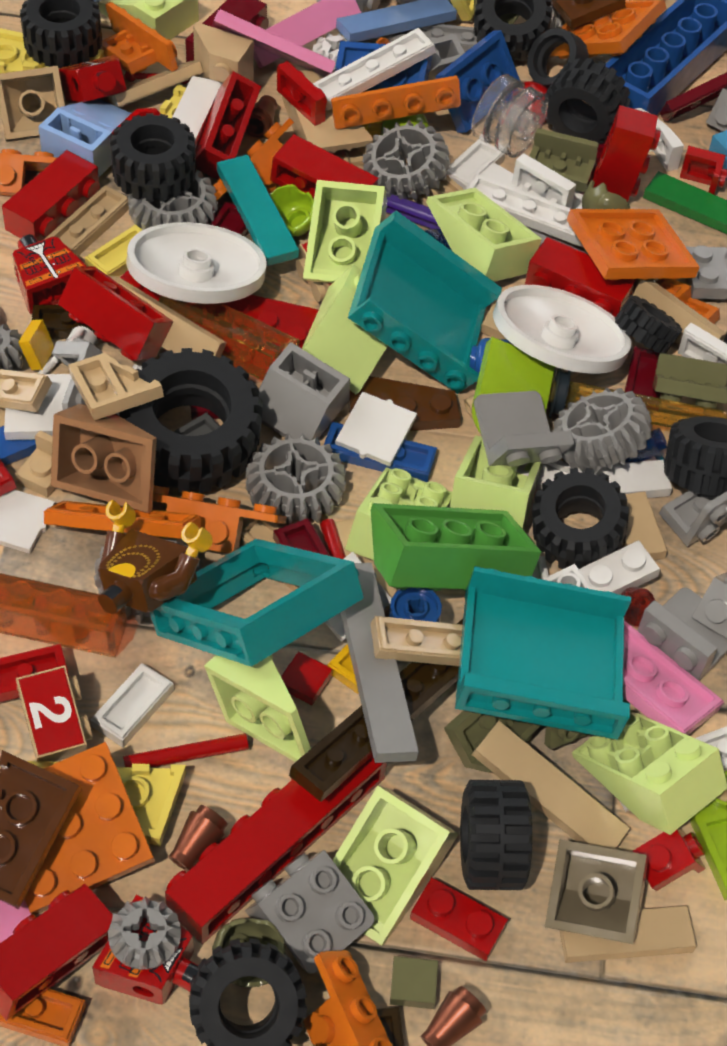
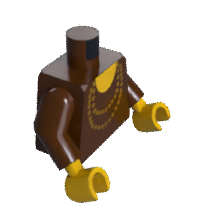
(145, 569)

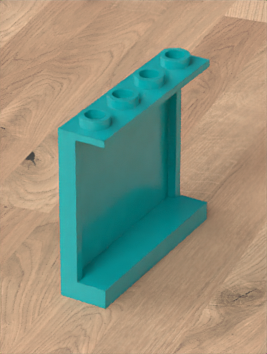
(422, 300)
(543, 653)

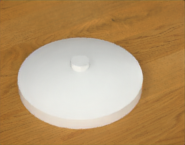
(196, 262)
(561, 329)

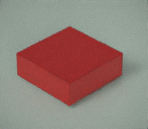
(306, 678)

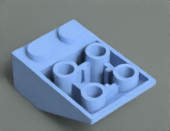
(83, 130)

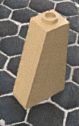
(345, 142)

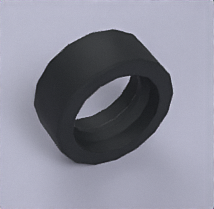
(545, 45)

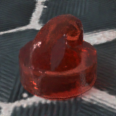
(640, 600)

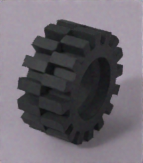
(648, 324)

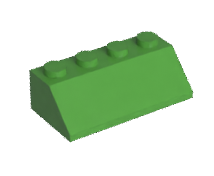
(443, 544)

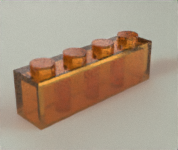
(59, 616)

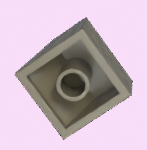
(597, 891)

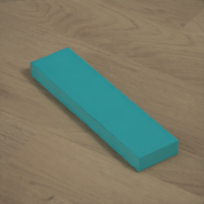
(257, 209)

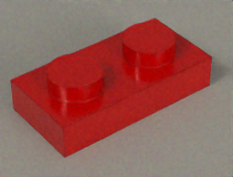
(301, 93)
(26, 664)
(458, 919)

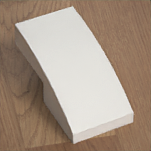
(669, 146)

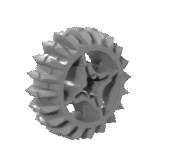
(425, 157)
(194, 206)
(604, 429)
(313, 466)

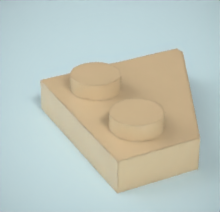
(111, 386)

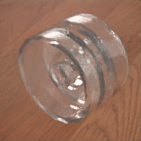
(509, 115)

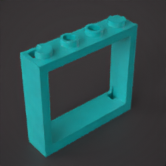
(325, 590)

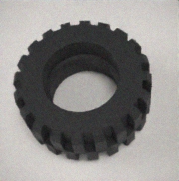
(207, 383)

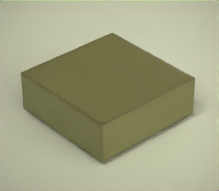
(413, 982)

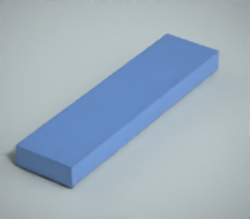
(395, 19)

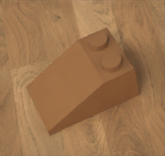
(103, 458)

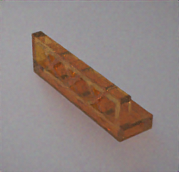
(247, 348)

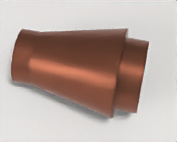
(262, 116)
(198, 833)
(454, 1019)

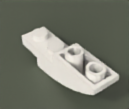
(613, 573)

